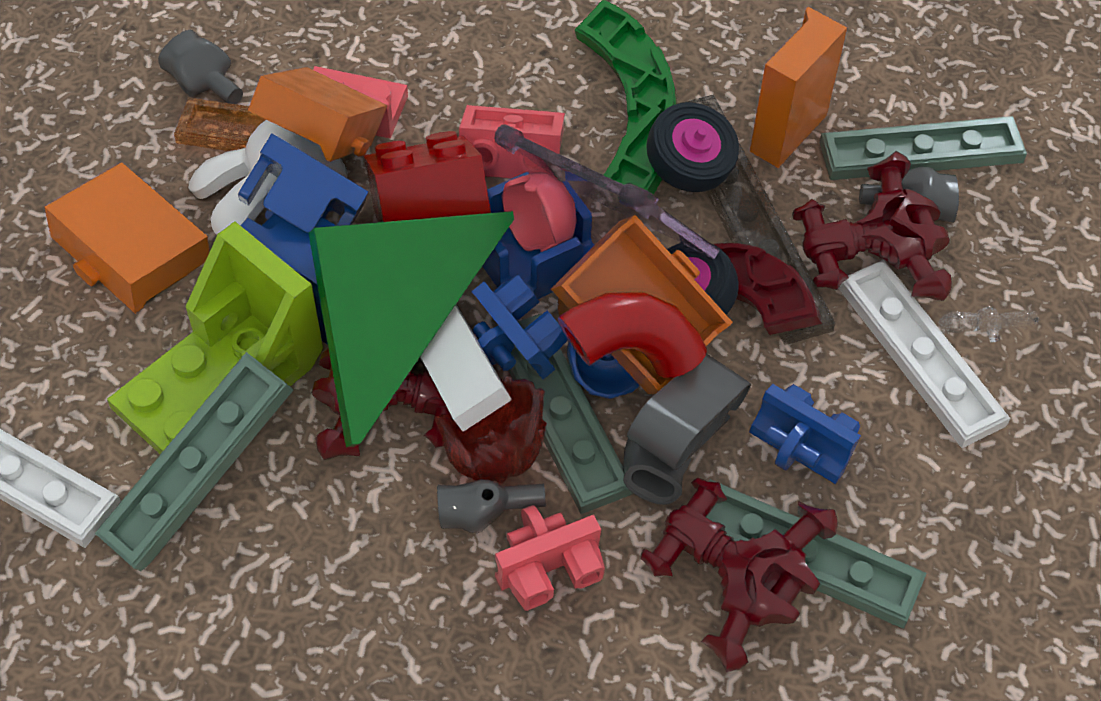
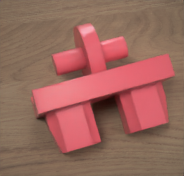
(545, 547)

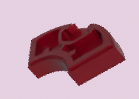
(772, 289)

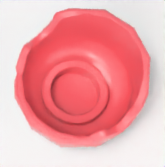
(541, 211)

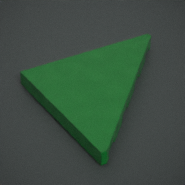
(388, 295)

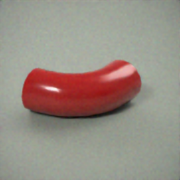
(637, 323)

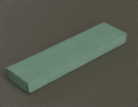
(925, 145)
(574, 434)
(193, 462)
(841, 565)

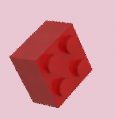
(427, 179)

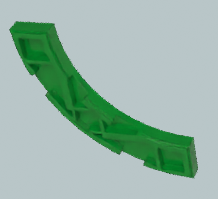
(645, 81)

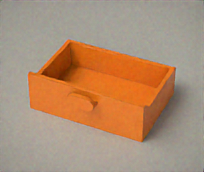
(797, 87)
(319, 110)
(126, 236)
(636, 261)

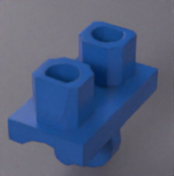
(507, 306)
(805, 433)

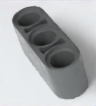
(688, 412)

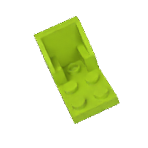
(238, 306)

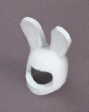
(236, 164)

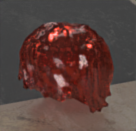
(502, 442)

